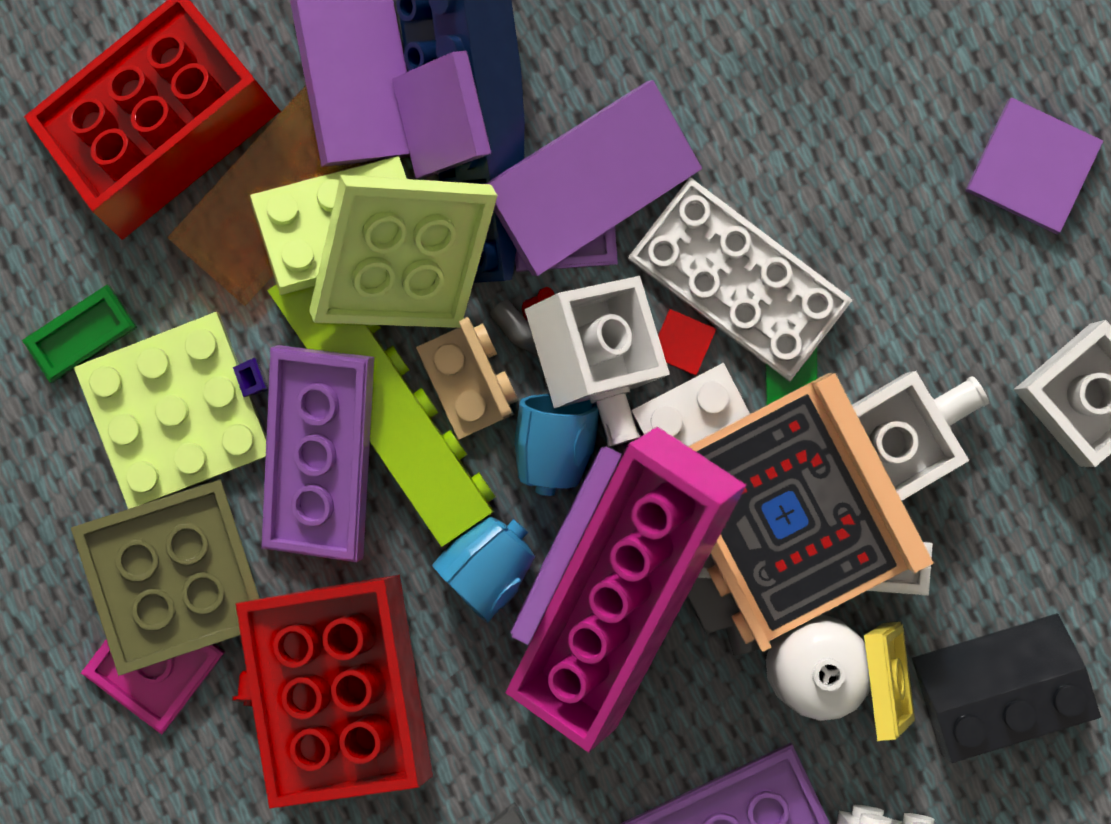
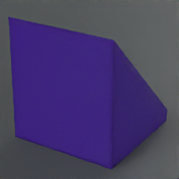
(250, 377)

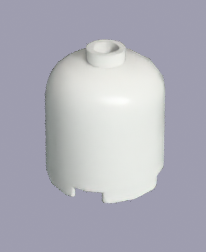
(800, 655)

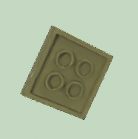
(166, 575)

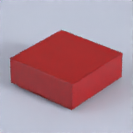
(685, 341)

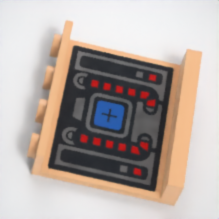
(813, 512)

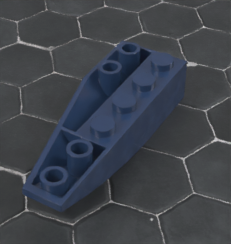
(490, 39)

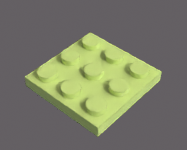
(401, 252)
(172, 410)

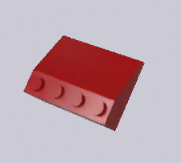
(150, 115)
(334, 692)

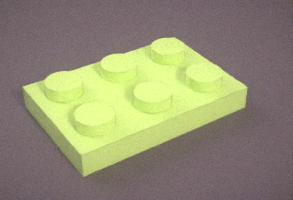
(297, 219)

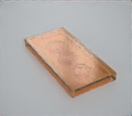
(222, 227)

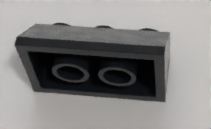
(1005, 688)

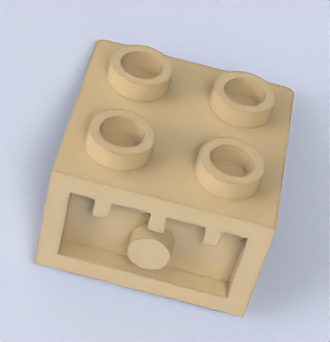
(466, 379)

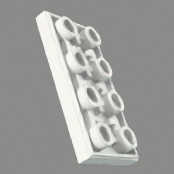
(739, 279)

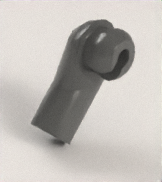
(514, 325)

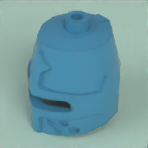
(554, 443)
(486, 565)

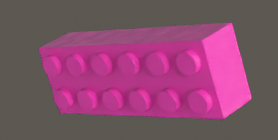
(624, 587)

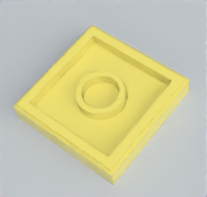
(889, 680)

